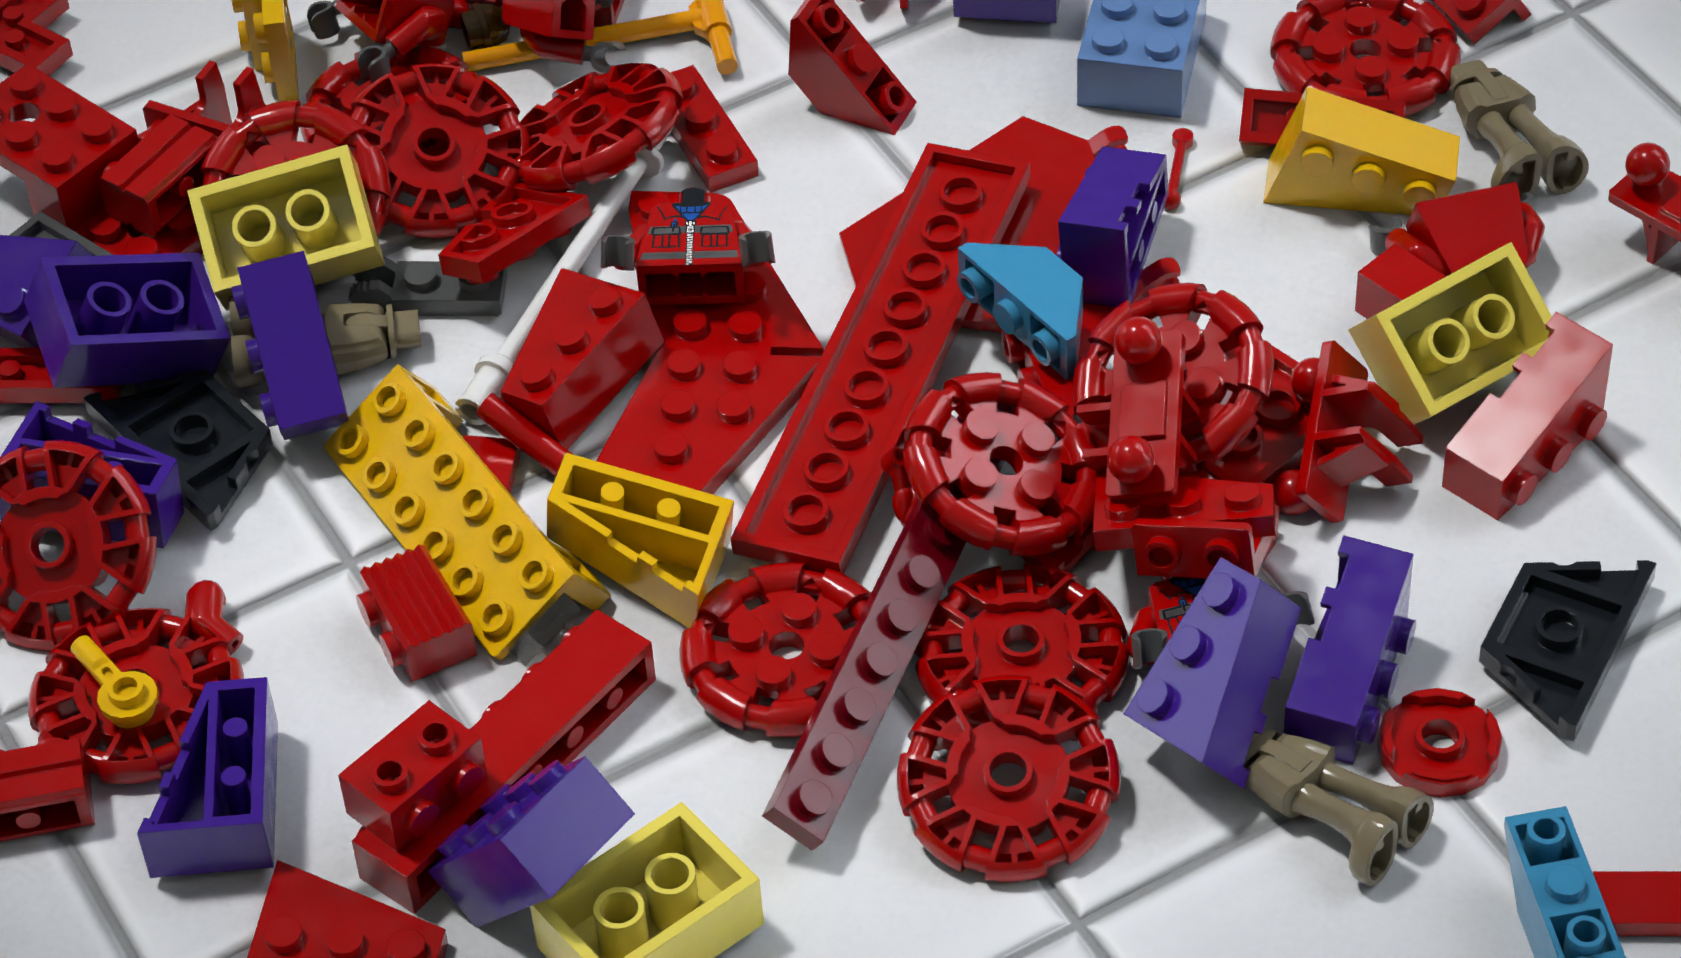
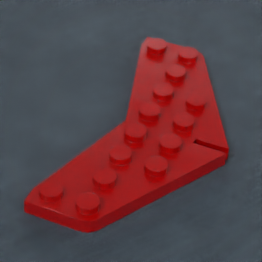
(715, 378)

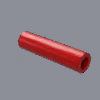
(522, 433)

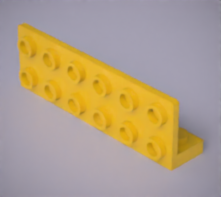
(441, 495)

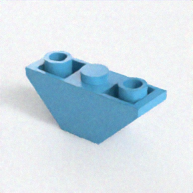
(1028, 296)
(1557, 888)

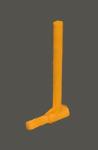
(705, 17)

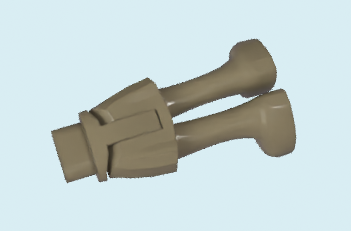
(1498, 108)
(356, 334)
(1294, 778)

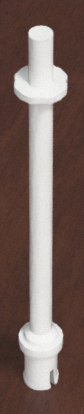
(494, 369)

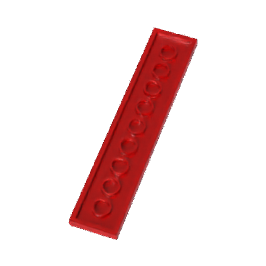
(878, 362)

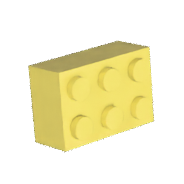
(285, 209)
(1455, 334)
(654, 896)

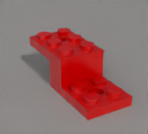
(64, 158)

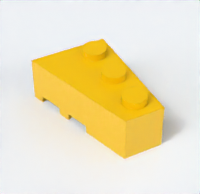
(1358, 158)
(641, 532)

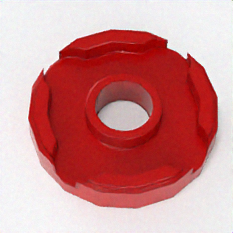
(1433, 769)

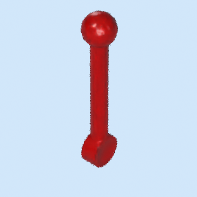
(1182, 140)

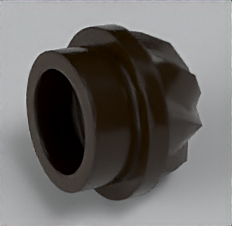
(483, 26)

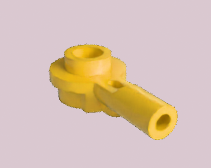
(124, 697)

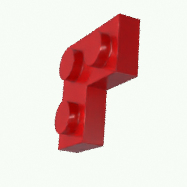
(26, 37)

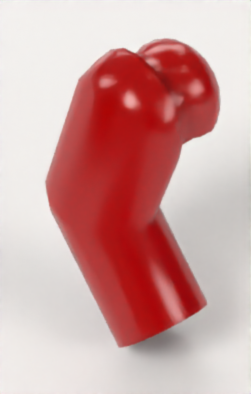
(205, 605)

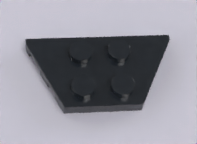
(200, 426)
(1563, 635)

